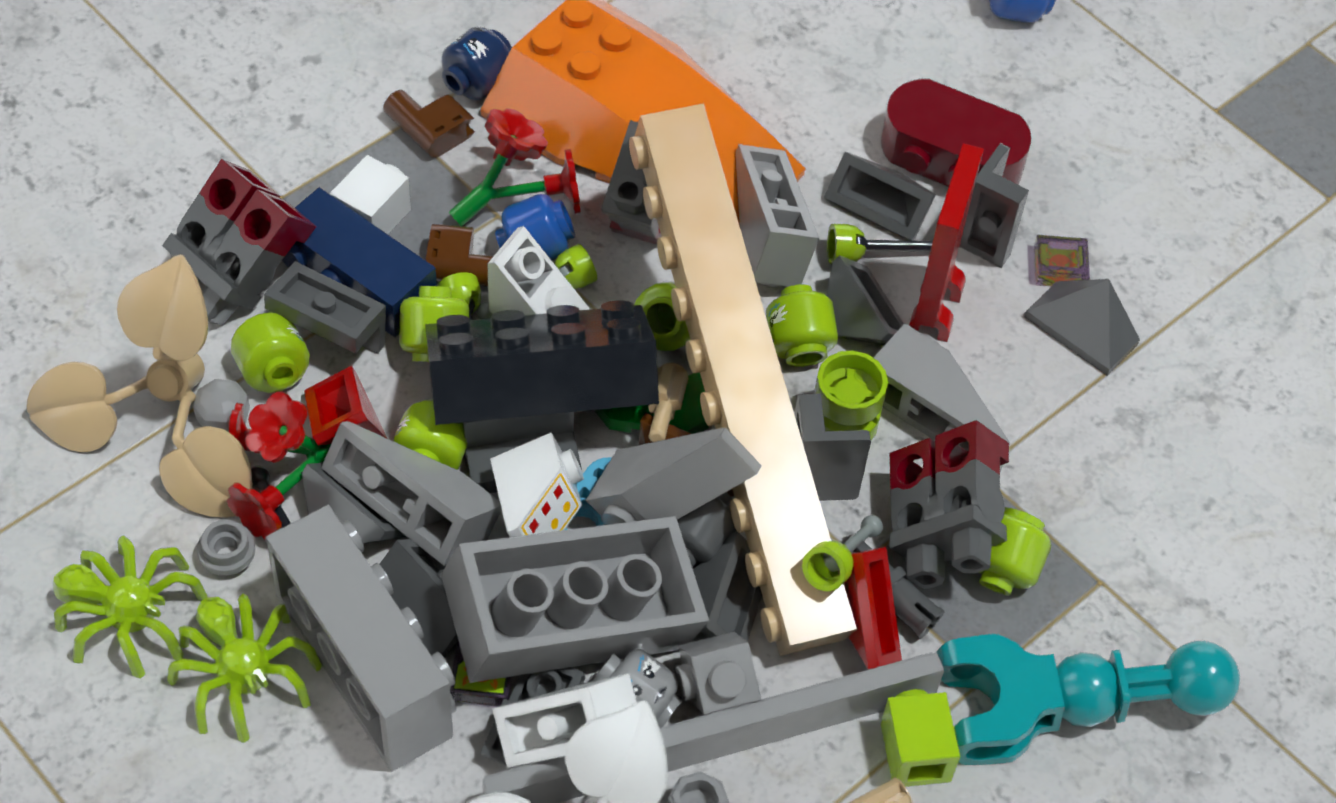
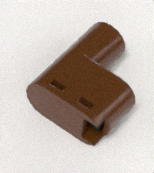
(434, 127)
(451, 253)

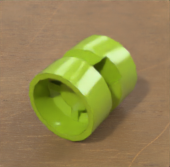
(851, 391)

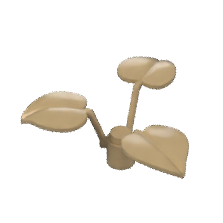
(169, 314)

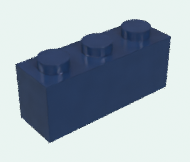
(359, 256)

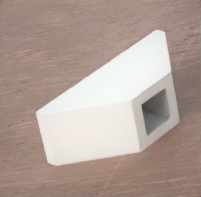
(527, 279)

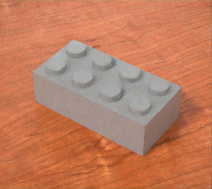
(572, 597)
(363, 636)

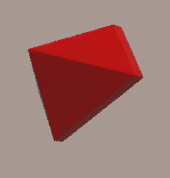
(339, 400)
(873, 609)

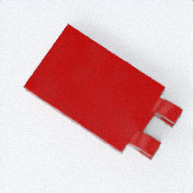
(941, 267)

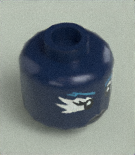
(474, 62)

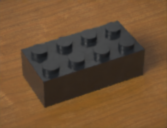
(541, 362)

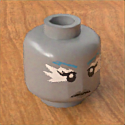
(649, 680)

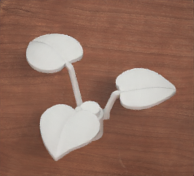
(612, 759)

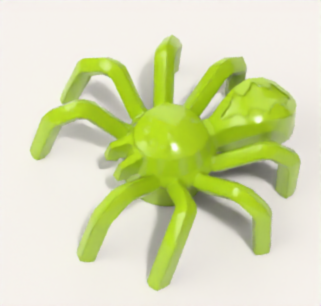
(126, 602)
(241, 661)

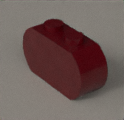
(932, 121)

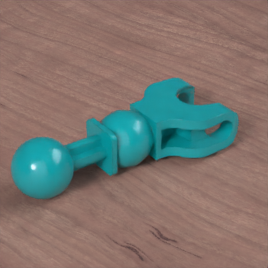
(1083, 689)

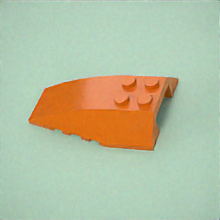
(597, 70)

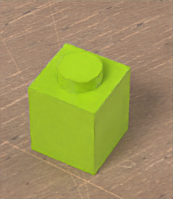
(920, 738)

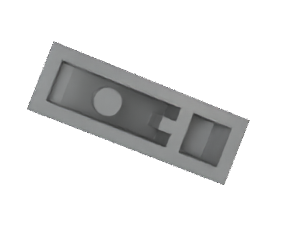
(773, 217)
(929, 386)
(671, 476)
(411, 491)

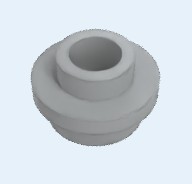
(226, 534)

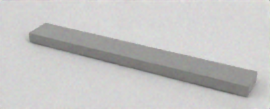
(745, 725)

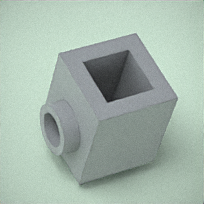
(717, 673)

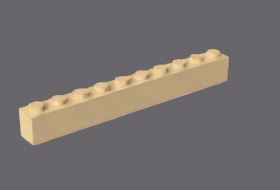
(739, 373)

